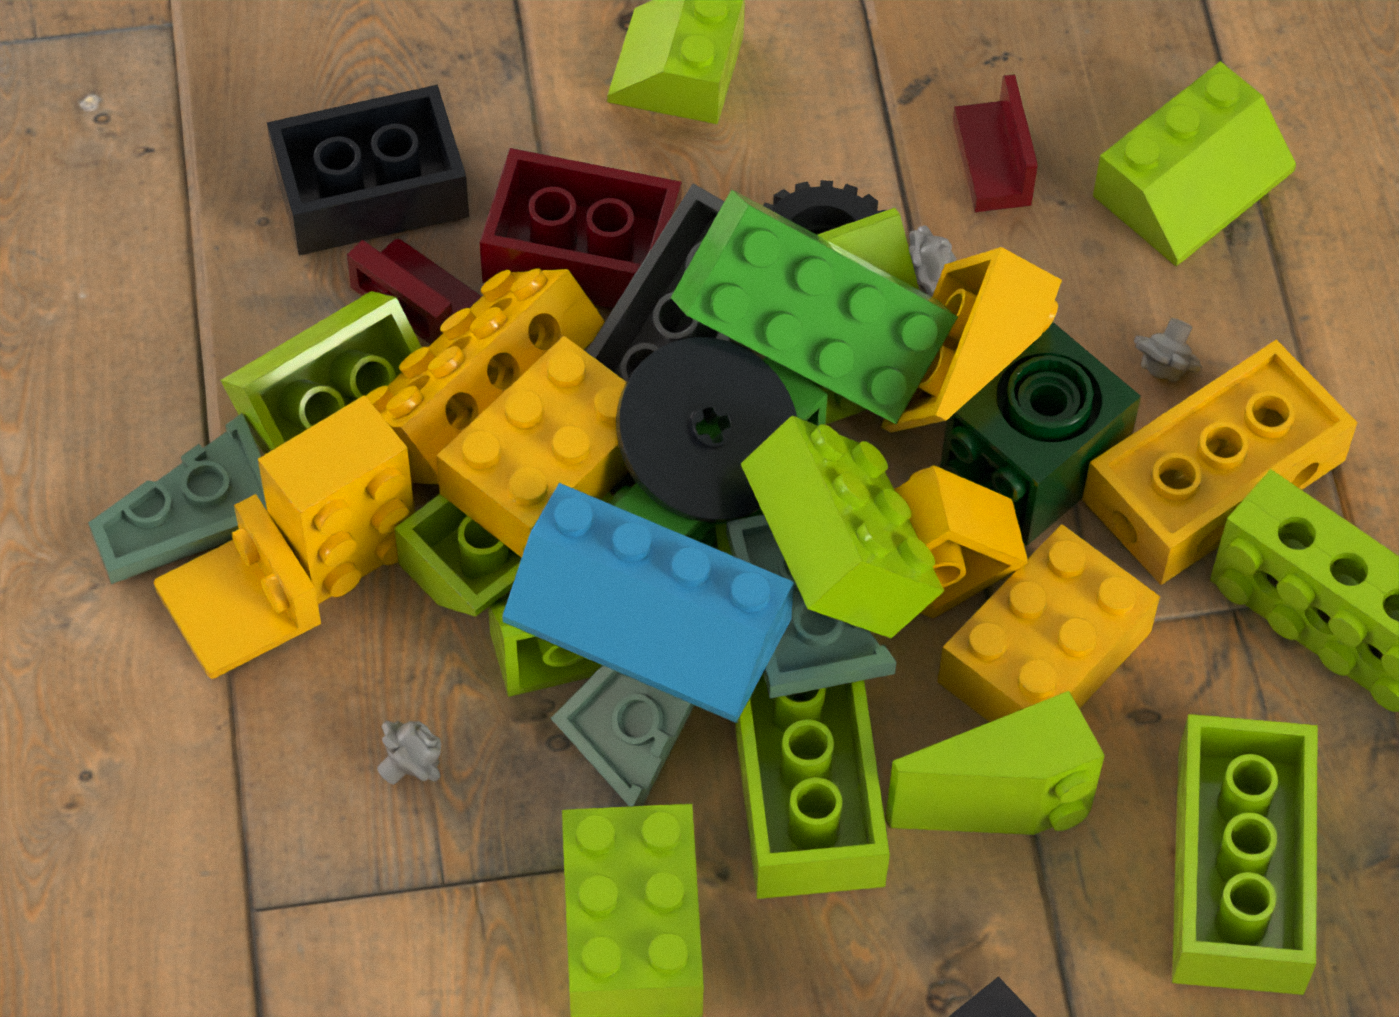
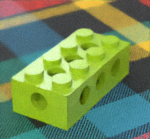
(1320, 569)

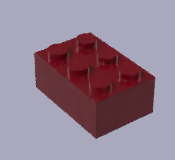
(575, 219)

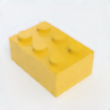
(538, 433)
(340, 496)
(1048, 630)

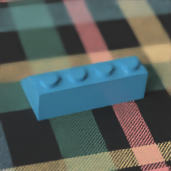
(648, 602)

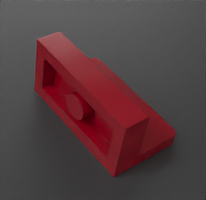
(997, 150)
(420, 285)

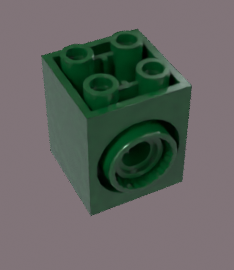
(1040, 428)

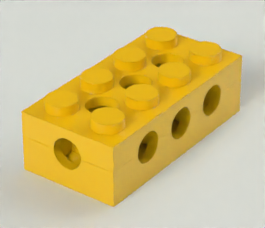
(480, 359)
(1194, 464)

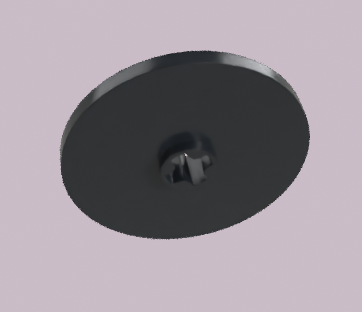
(668, 400)

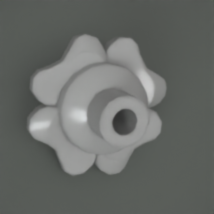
(929, 256)
(1167, 353)
(410, 752)

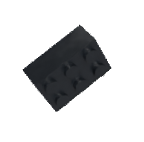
(368, 169)

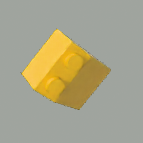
(1000, 312)

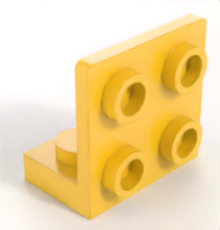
(241, 594)

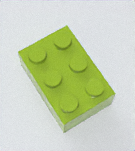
(842, 527)
(632, 912)

